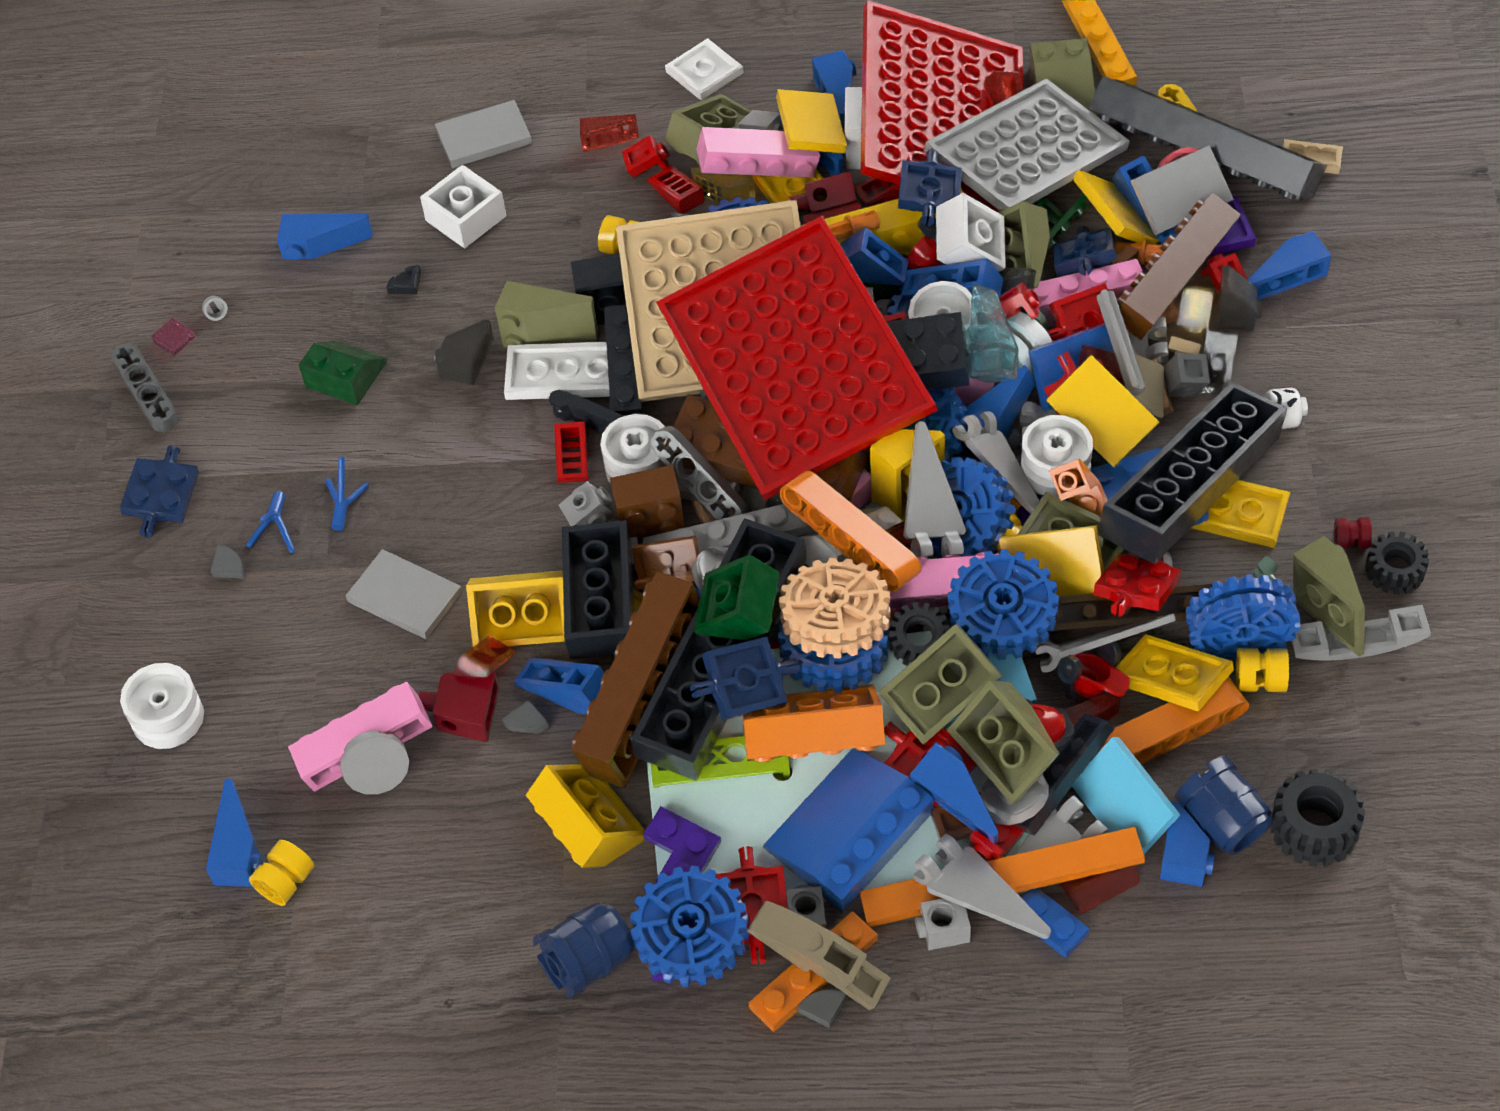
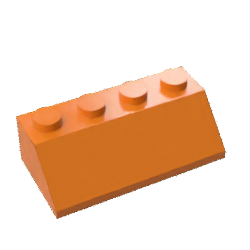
(816, 724)

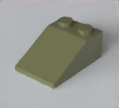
(1066, 66)
(688, 121)
(1026, 237)
(544, 316)
(1057, 515)
(1329, 591)
(939, 683)
(1005, 738)

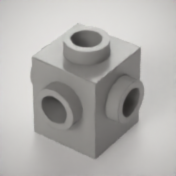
(587, 505)

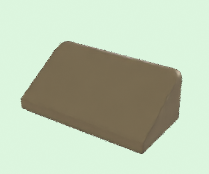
(1153, 396)

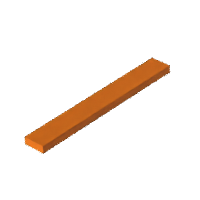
(1019, 871)

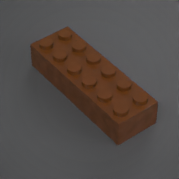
(707, 434)
(627, 688)

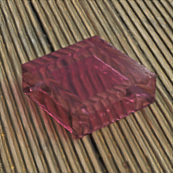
(173, 336)

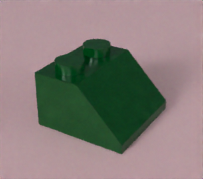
(340, 370)
(737, 600)

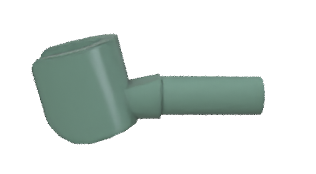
(1266, 567)

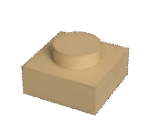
(1180, 345)

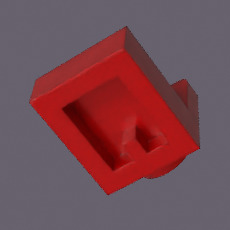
(645, 155)
(1215, 267)
(1017, 297)
(1008, 837)

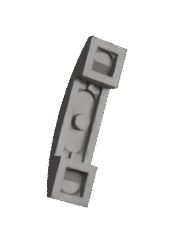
(1381, 635)

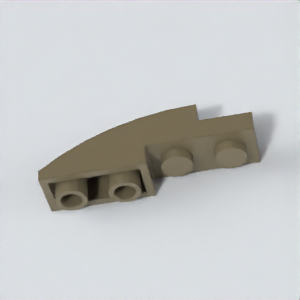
(821, 951)

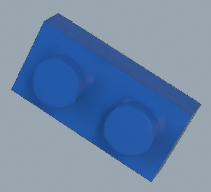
(1066, 929)

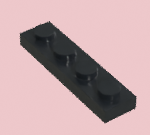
(621, 367)
(1061, 774)

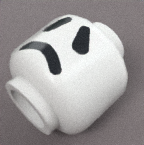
(1295, 405)

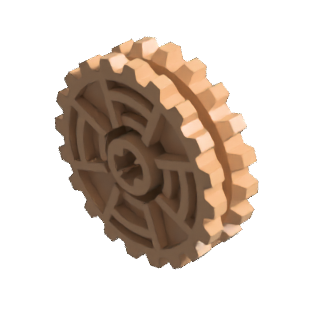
(835, 607)

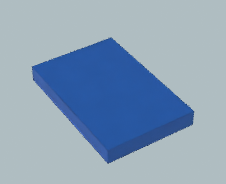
(1048, 369)

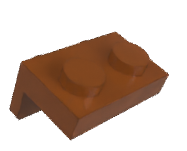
(669, 557)

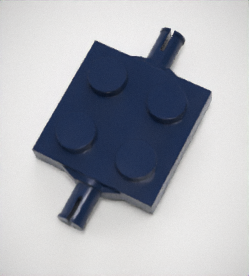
(927, 185)
(1084, 252)
(159, 490)
(744, 678)

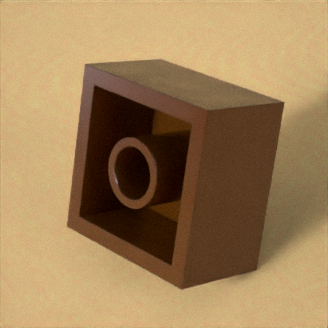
(648, 502)

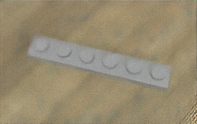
(723, 531)

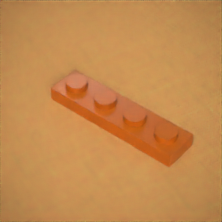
(785, 993)

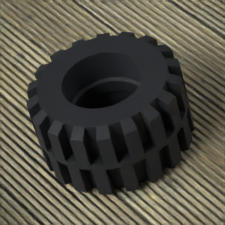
(1323, 794)

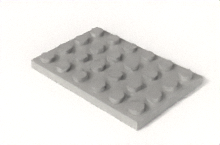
(1027, 145)

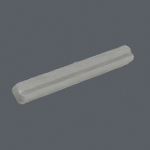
(1121, 342)

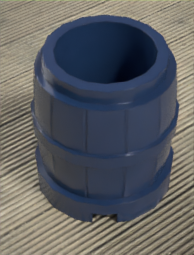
(1225, 806)
(584, 947)

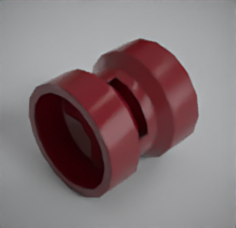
(1353, 533)

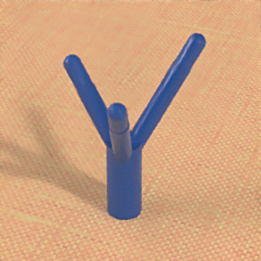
(340, 502)
(273, 515)

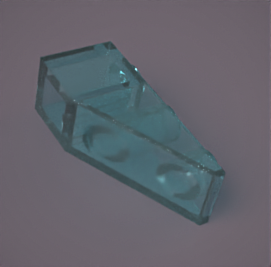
(992, 343)

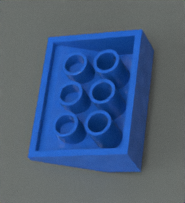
(850, 827)

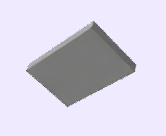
(483, 133)
(1176, 187)
(404, 594)

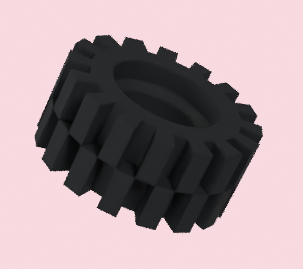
(1393, 577)
(909, 617)

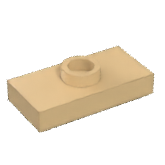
(1324, 153)

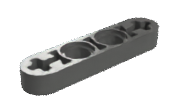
(144, 387)
(702, 473)

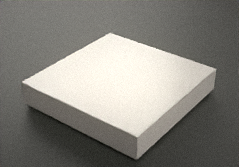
(704, 69)

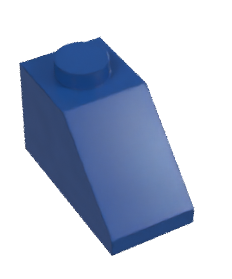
(875, 259)
(1186, 851)

